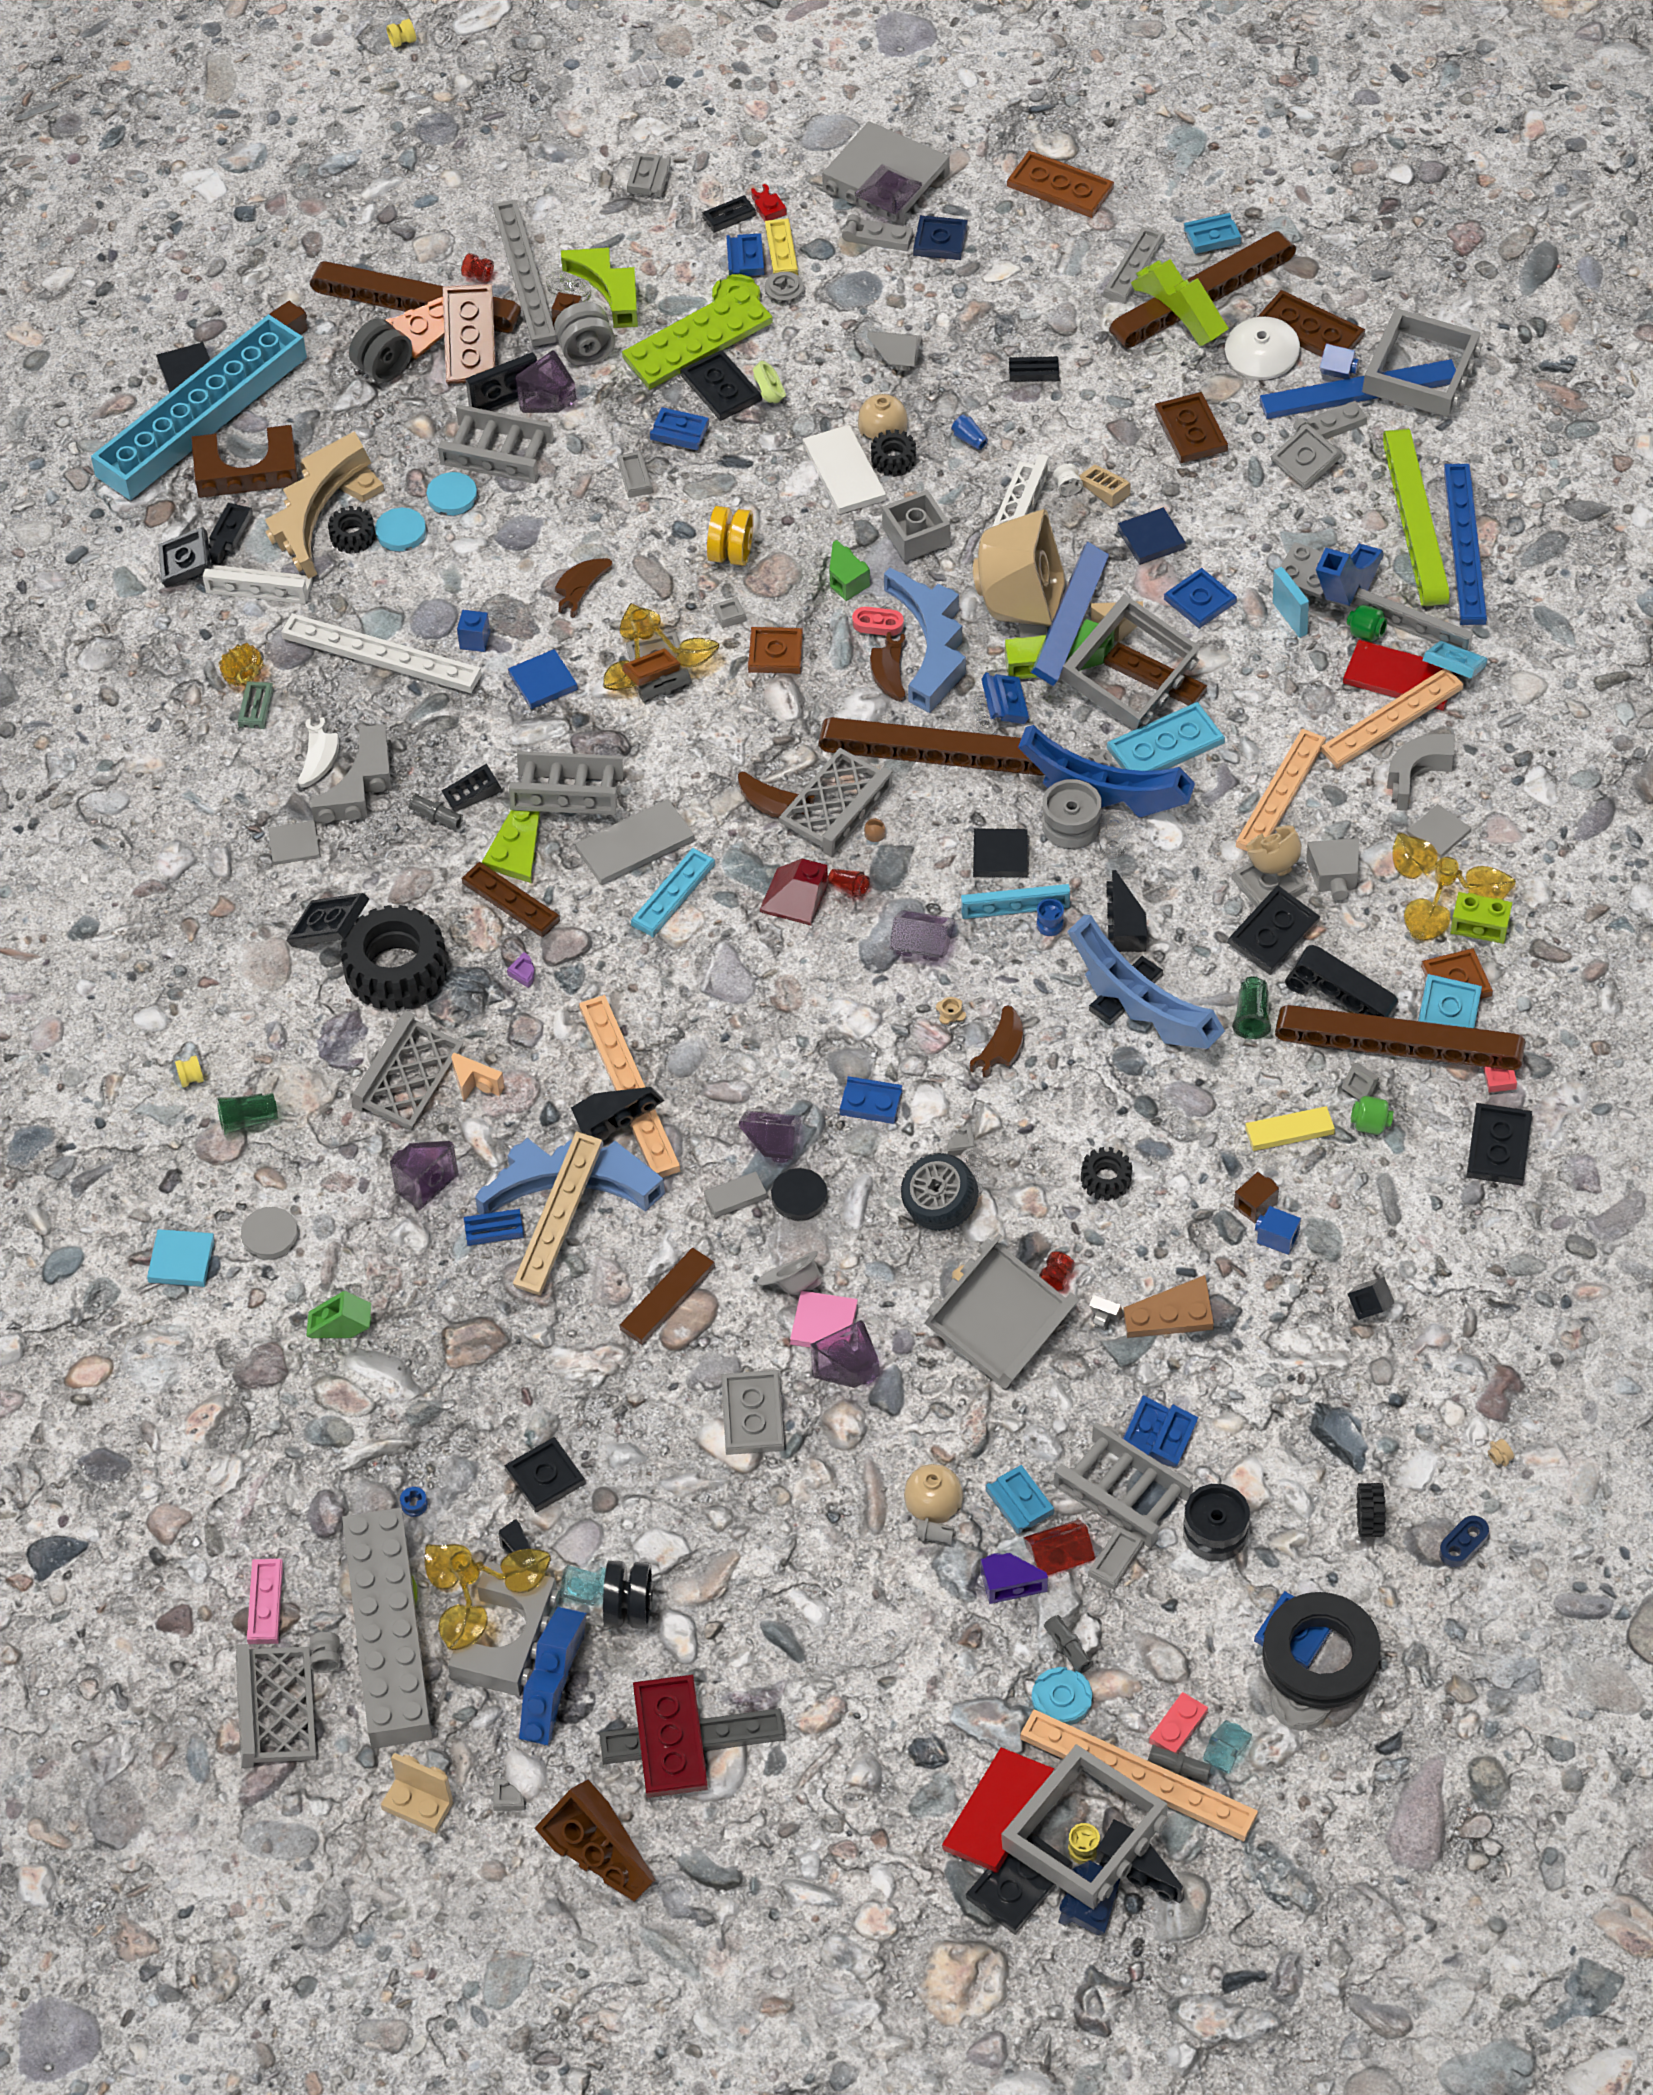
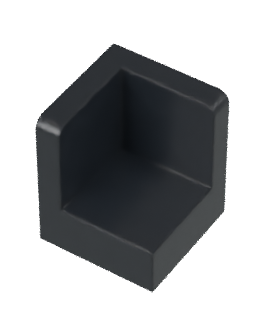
(1371, 1298)

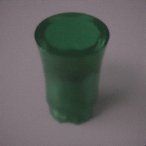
(1252, 1010)
(245, 1111)

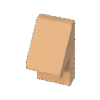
(472, 1074)

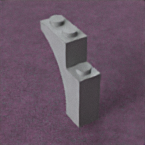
(368, 774)

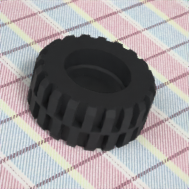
(401, 984)

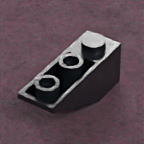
(1127, 916)
(609, 1111)
(1146, 1870)

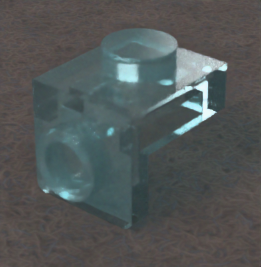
(582, 1585)
(1226, 1745)

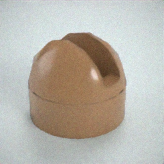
(874, 830)

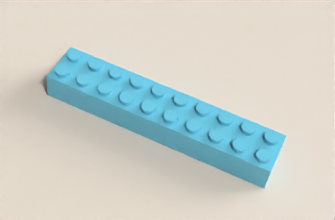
(198, 406)

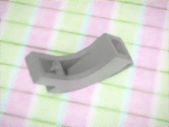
(1417, 756)

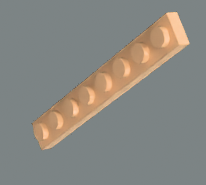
(624, 1076)
(1170, 1787)

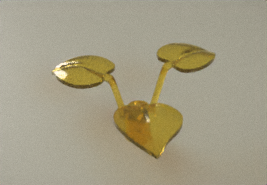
(642, 624)
(1427, 919)
(453, 1562)

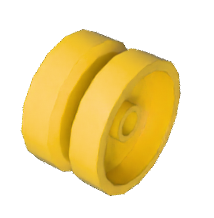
(730, 535)

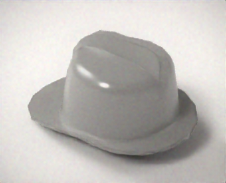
(795, 1275)

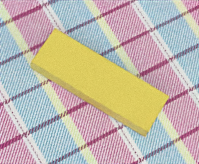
(781, 246)
(1289, 1128)

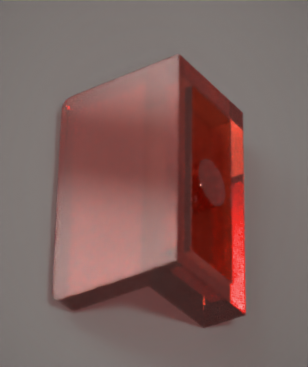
(1061, 1547)

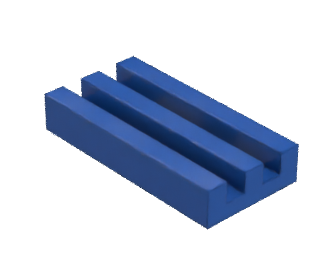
(493, 1223)

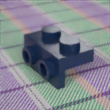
(1079, 1913)

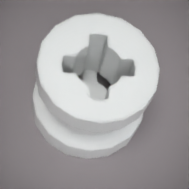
(1067, 479)

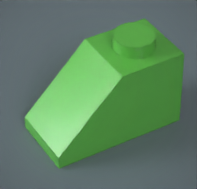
(339, 1317)

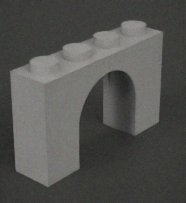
(507, 1666)

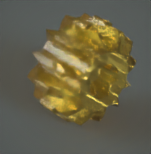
(241, 664)

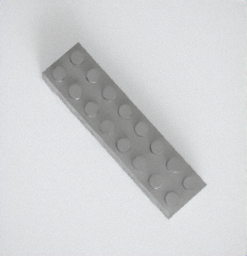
(386, 1628)

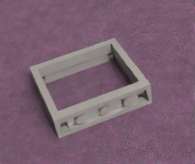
(1411, 393)
(1153, 626)
(1044, 1799)

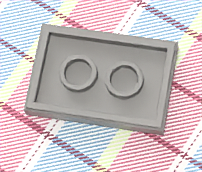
(752, 1412)

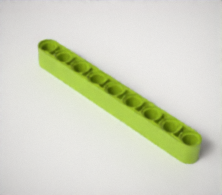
(1416, 517)

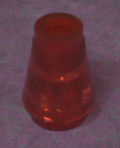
(851, 882)

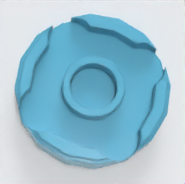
(451, 493)
(400, 529)
(1062, 1695)

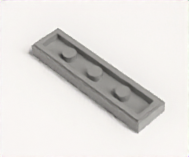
(1137, 257)

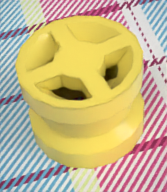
(189, 1071)

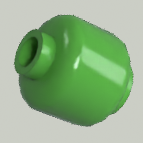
(1371, 1115)

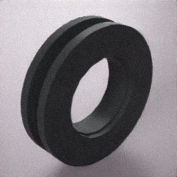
(1309, 1687)

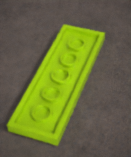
(697, 336)

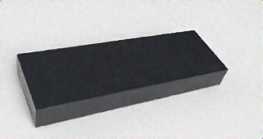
(1110, 1008)

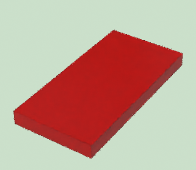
(1387, 670)
(993, 1806)

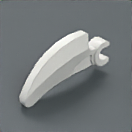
(320, 755)

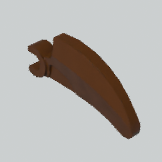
(578, 580)
(886, 667)
(766, 797)
(1003, 1045)

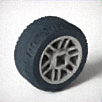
(939, 1191)

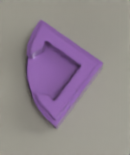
(522, 970)

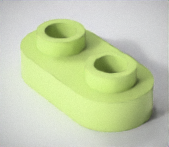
(768, 382)

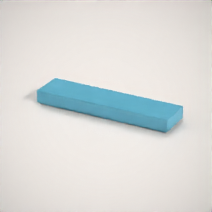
(672, 892)
(1011, 901)

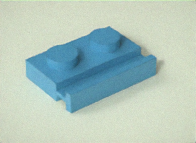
(1212, 233)
(1019, 1499)

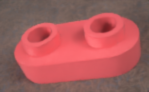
(877, 621)

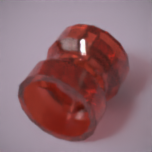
(479, 268)
(1057, 1269)

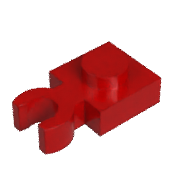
(767, 205)

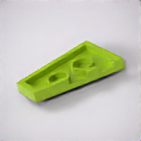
(514, 845)

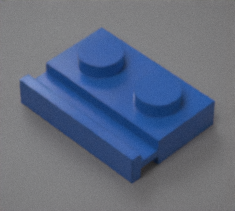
(745, 254)
(679, 428)
(1005, 698)
(871, 1100)

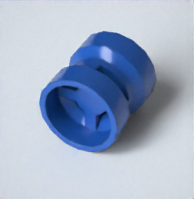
(1050, 917)

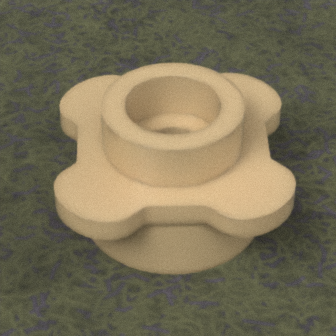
(950, 1004)

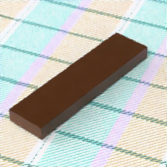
(1152, 673)
(510, 899)
(667, 1296)

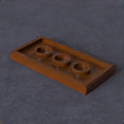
(1312, 324)

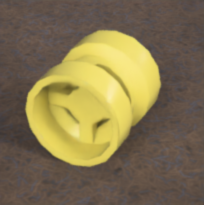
(401, 33)
(1083, 1836)

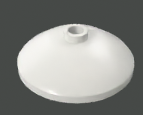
(1262, 357)

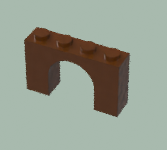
(274, 471)

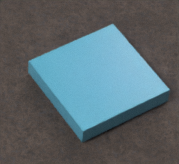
(1290, 601)
(1455, 659)
(1449, 1002)
(180, 1258)

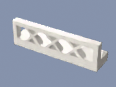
(1032, 489)
(257, 584)

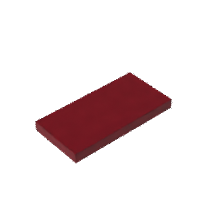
(670, 1736)

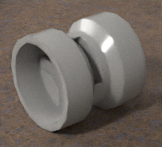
(325, 1655)

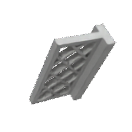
(851, 816)
(384, 1065)
(249, 1699)

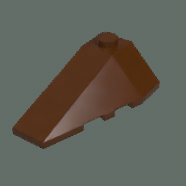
(593, 1836)

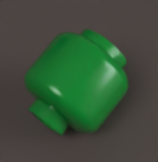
(1367, 623)

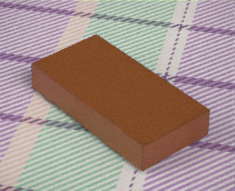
(651, 667)

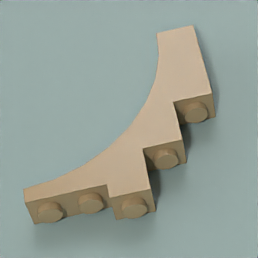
(306, 498)

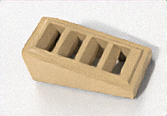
(1105, 493)

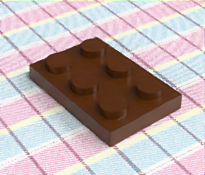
(1191, 427)

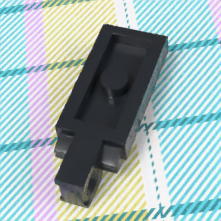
(228, 531)

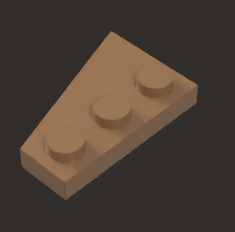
(1171, 1311)

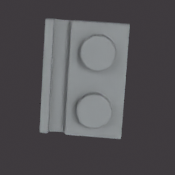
(648, 174)

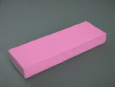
(265, 1601)

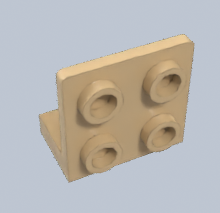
(418, 1793)

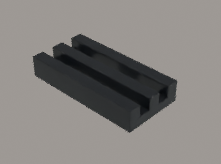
(729, 216)
(1038, 368)

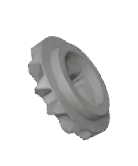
(778, 280)

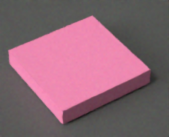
(821, 1316)

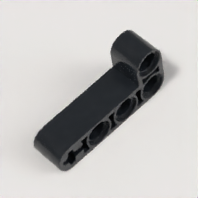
(1340, 982)

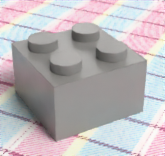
(916, 525)

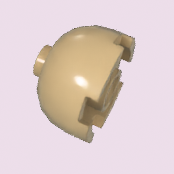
(880, 414)
(1275, 852)
(933, 1493)

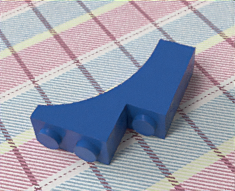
(1344, 572)
(552, 1664)

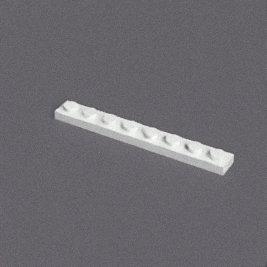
(381, 653)

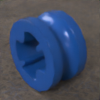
(421, 1505)

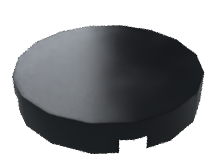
(799, 1194)

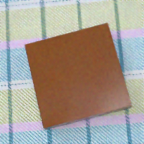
(775, 650)
(1459, 966)

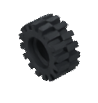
(893, 442)
(348, 519)
(1102, 1186)
(1371, 1510)

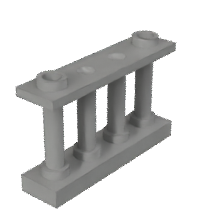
(491, 462)
(566, 798)
(1120, 1511)

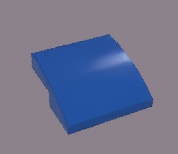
(1160, 1430)

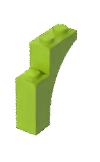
(615, 284)
(1184, 298)

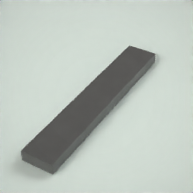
(716, 1734)

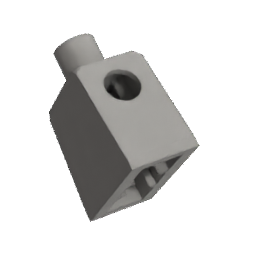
(1334, 865)

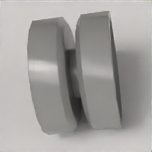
(584, 333)
(1071, 813)

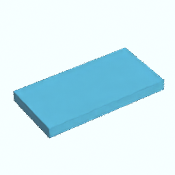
(1167, 740)

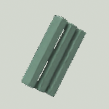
(253, 720)

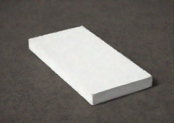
(844, 469)

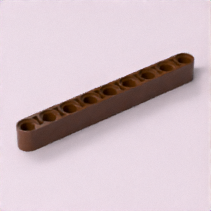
(1217, 281)
(395, 291)
(925, 745)
(1400, 1037)

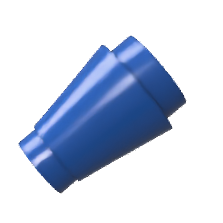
(969, 432)

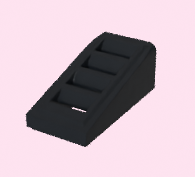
(476, 777)
(513, 1538)

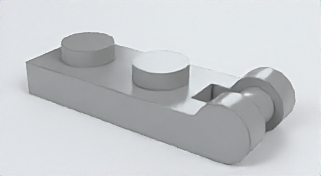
(877, 233)
(1335, 421)

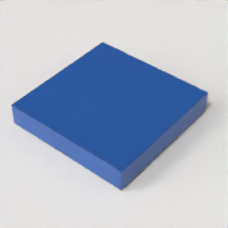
(1200, 598)
(542, 679)
(1305, 1644)

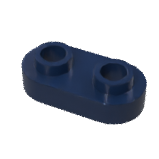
(1462, 1543)

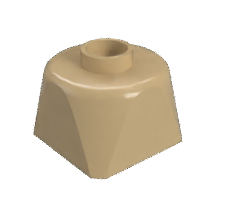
(1020, 570)

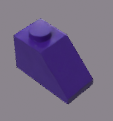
(1011, 1578)

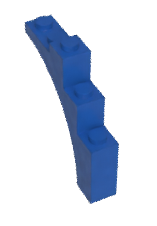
(1140, 790)

